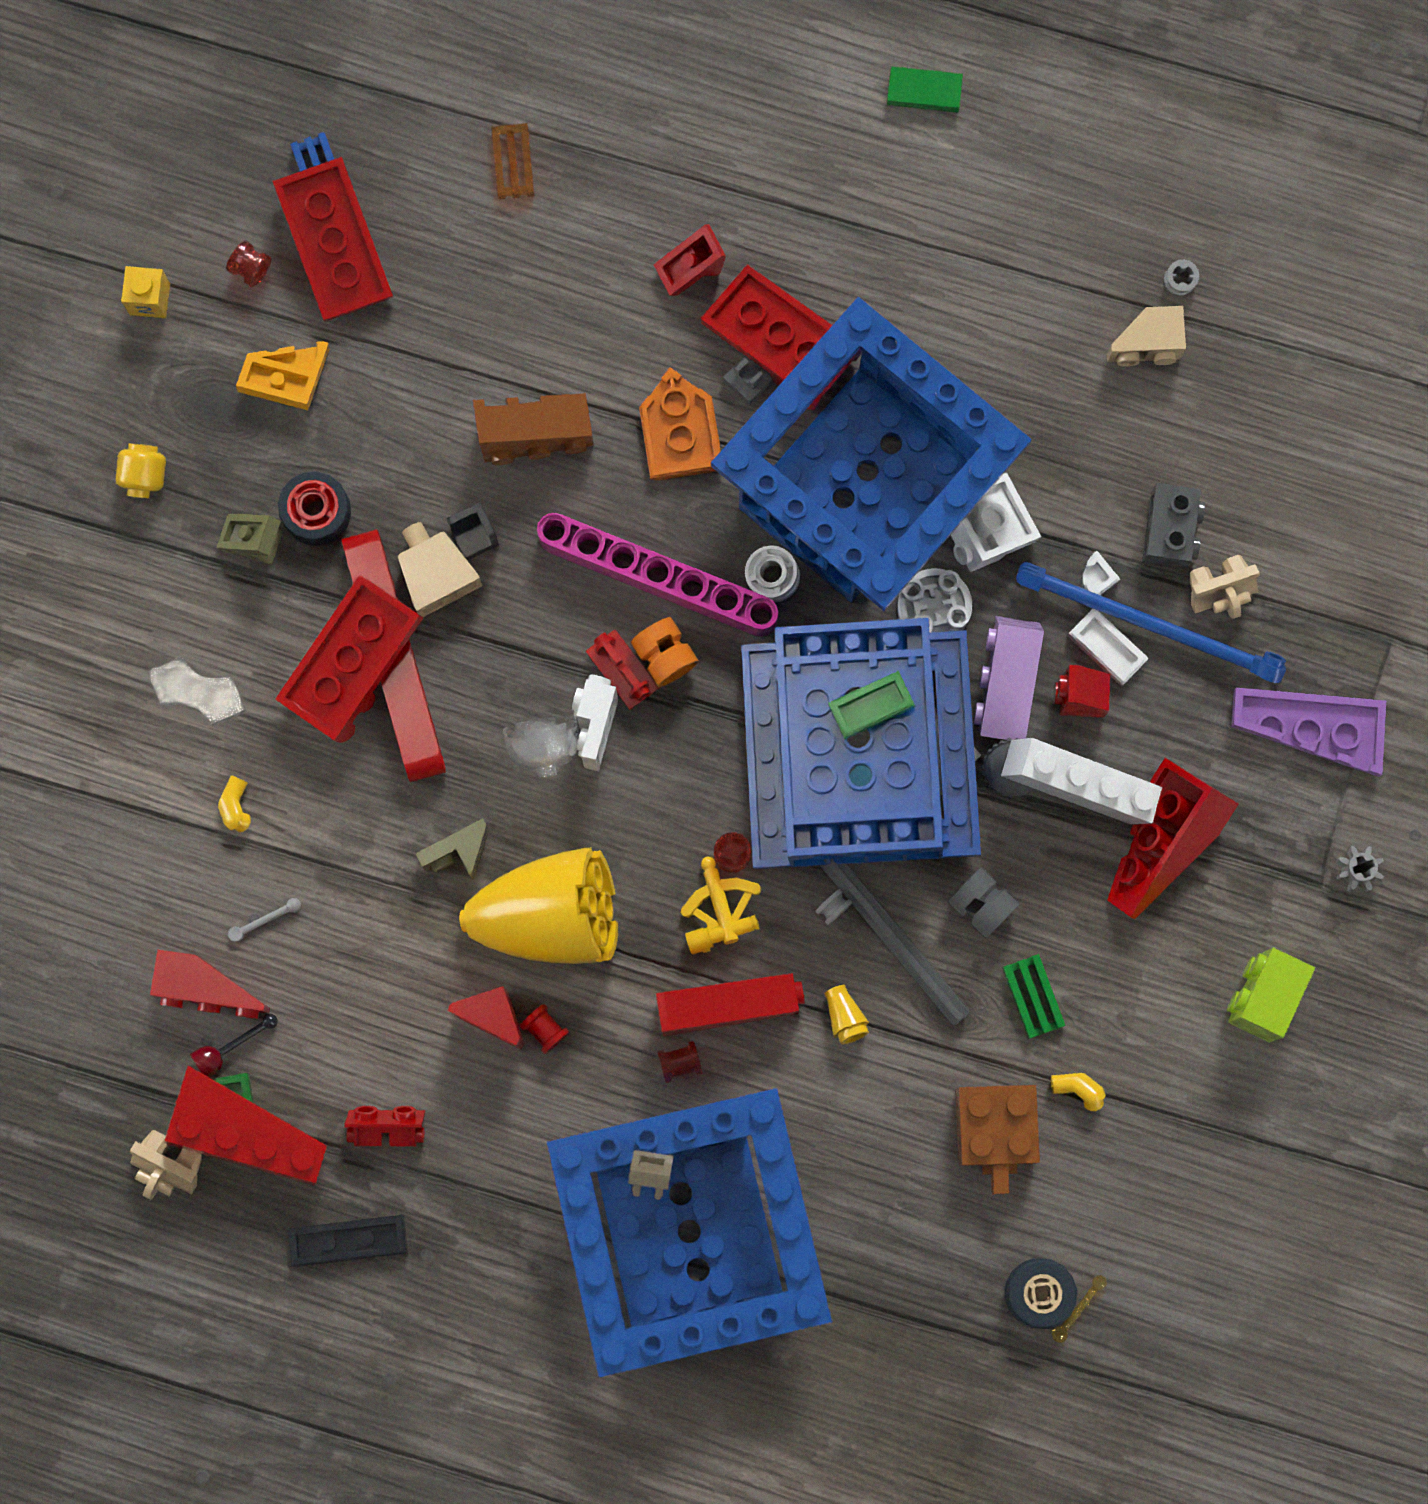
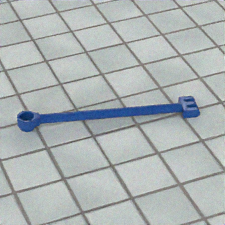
(1268, 667)

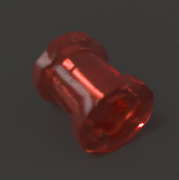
(679, 1062)

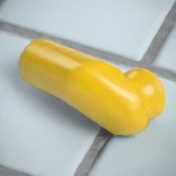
(1083, 1086)

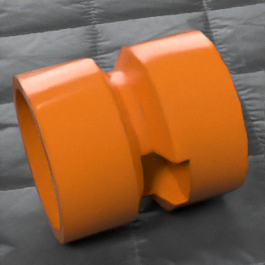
(671, 663)

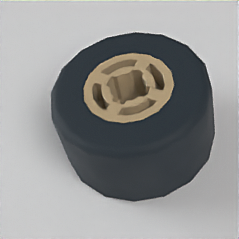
(1028, 1294)

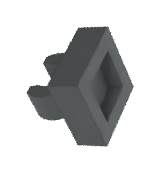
(747, 379)

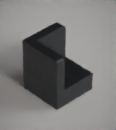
(472, 531)

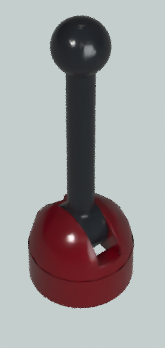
(210, 1058)

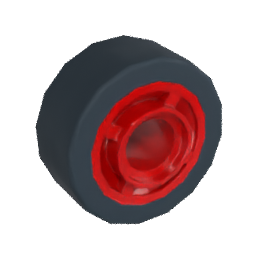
(310, 488)

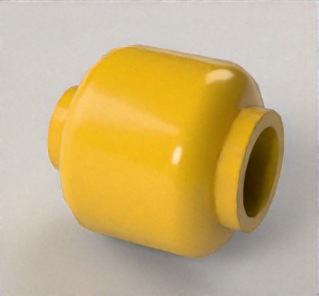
(140, 470)

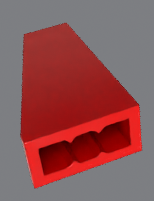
(728, 1004)

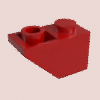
(1082, 692)

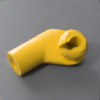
(230, 807)

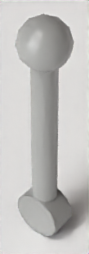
(237, 934)

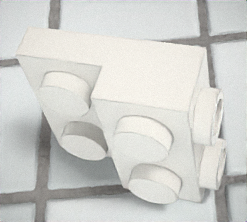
(994, 527)
(595, 713)

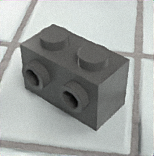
(1172, 526)

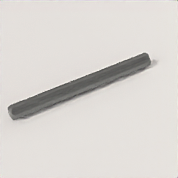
(897, 941)

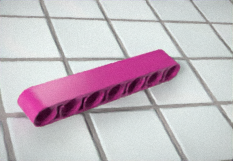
(646, 560)

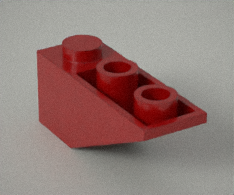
(193, 980)

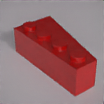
(233, 1129)

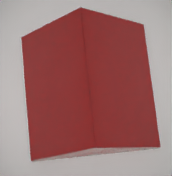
(491, 1013)

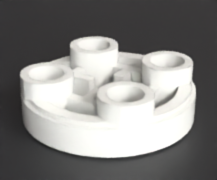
(936, 596)

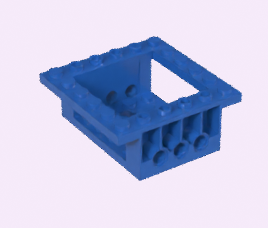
(947, 461)
(802, 765)
(743, 1289)

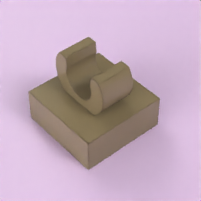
(650, 1171)

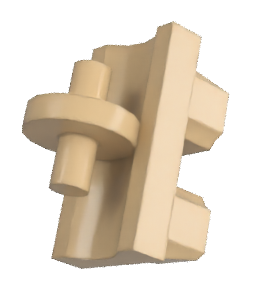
(1225, 591)
(161, 1172)

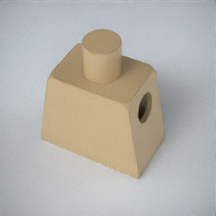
(435, 570)

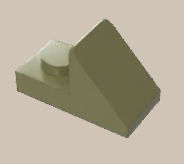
(251, 536)
(466, 843)

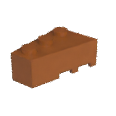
(533, 427)

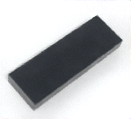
(347, 1240)

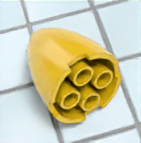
(548, 910)

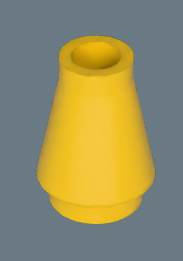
(845, 1016)

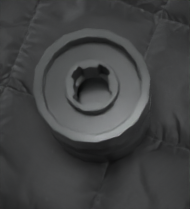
(997, 905)

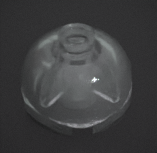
(542, 744)

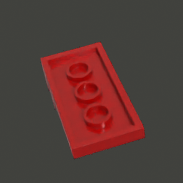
(333, 239)
(767, 325)
(349, 659)

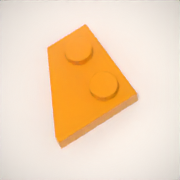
(284, 375)

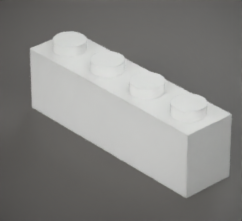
(1081, 781)

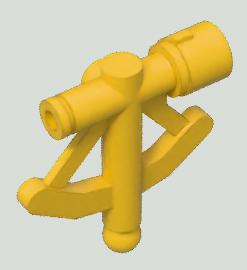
(727, 926)

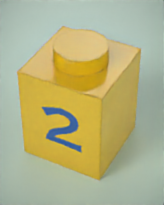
(145, 292)

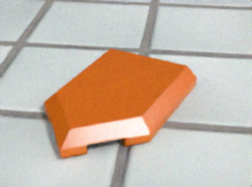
(679, 429)

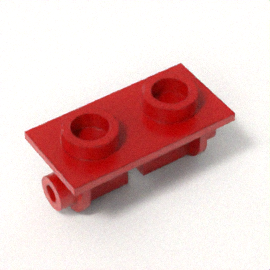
(622, 667)
(402, 1123)

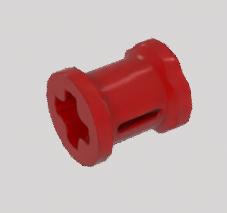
(544, 1029)

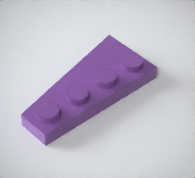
(1322, 725)

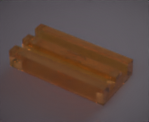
(515, 190)

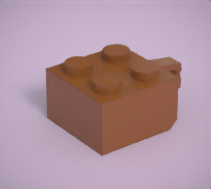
(997, 1130)

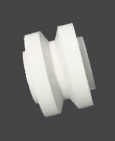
(767, 557)

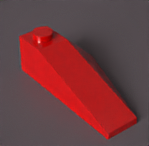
(1183, 826)

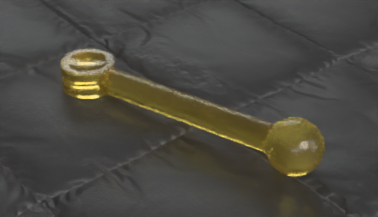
(1060, 1334)

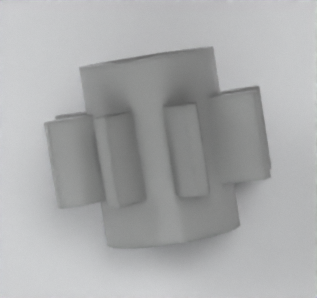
(1359, 859)

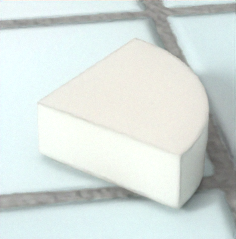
(1098, 575)

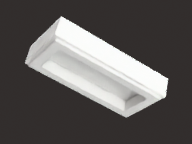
(1107, 647)

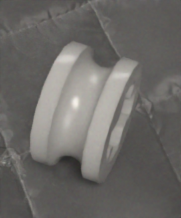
(1181, 266)
(833, 906)

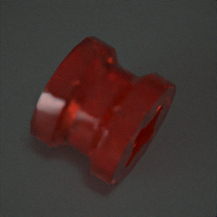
(248, 263)
(732, 845)

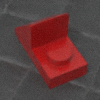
(690, 261)

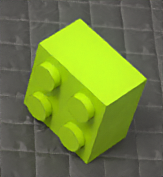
(1270, 994)

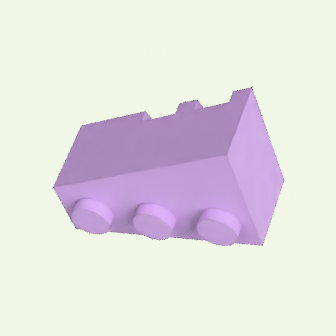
(1009, 678)

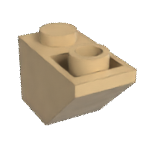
(1152, 336)

